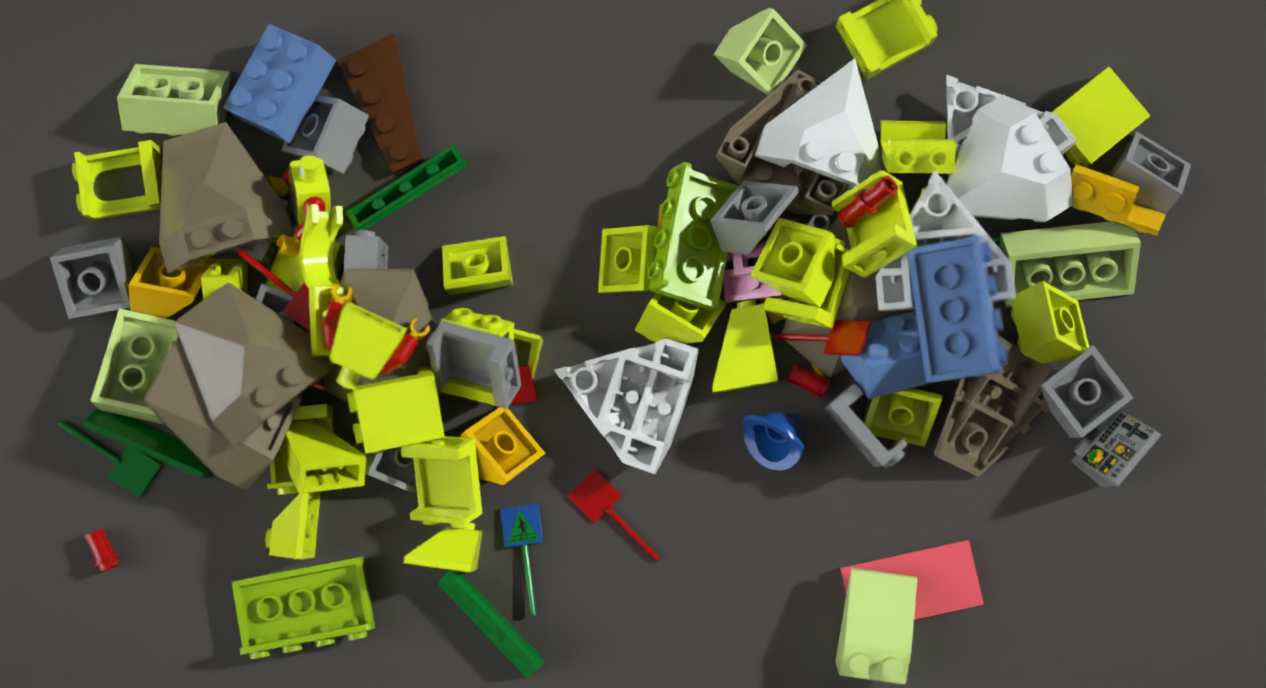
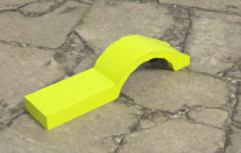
(318, 268)

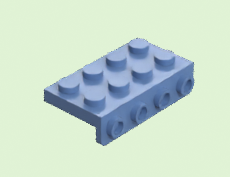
(956, 309)

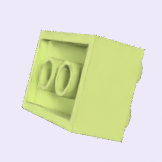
(131, 364)
(877, 626)

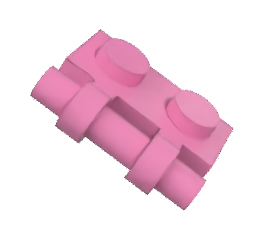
(740, 285)

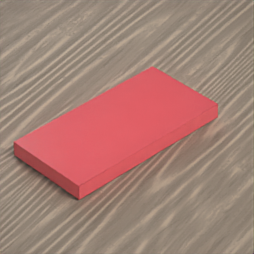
(943, 573)

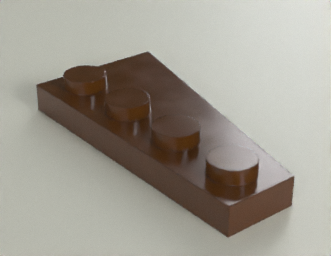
(381, 92)

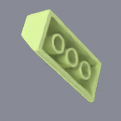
(1075, 259)

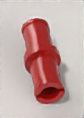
(868, 201)

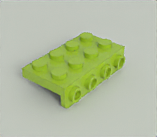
(687, 251)
(303, 607)

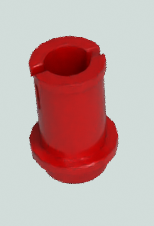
(808, 380)
(102, 550)

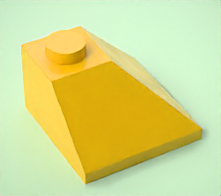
(160, 293)
(502, 446)

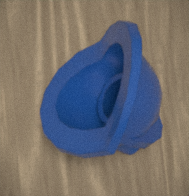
(774, 439)

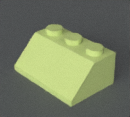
(172, 99)

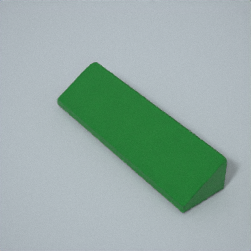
(406, 188)
(147, 440)
(491, 622)

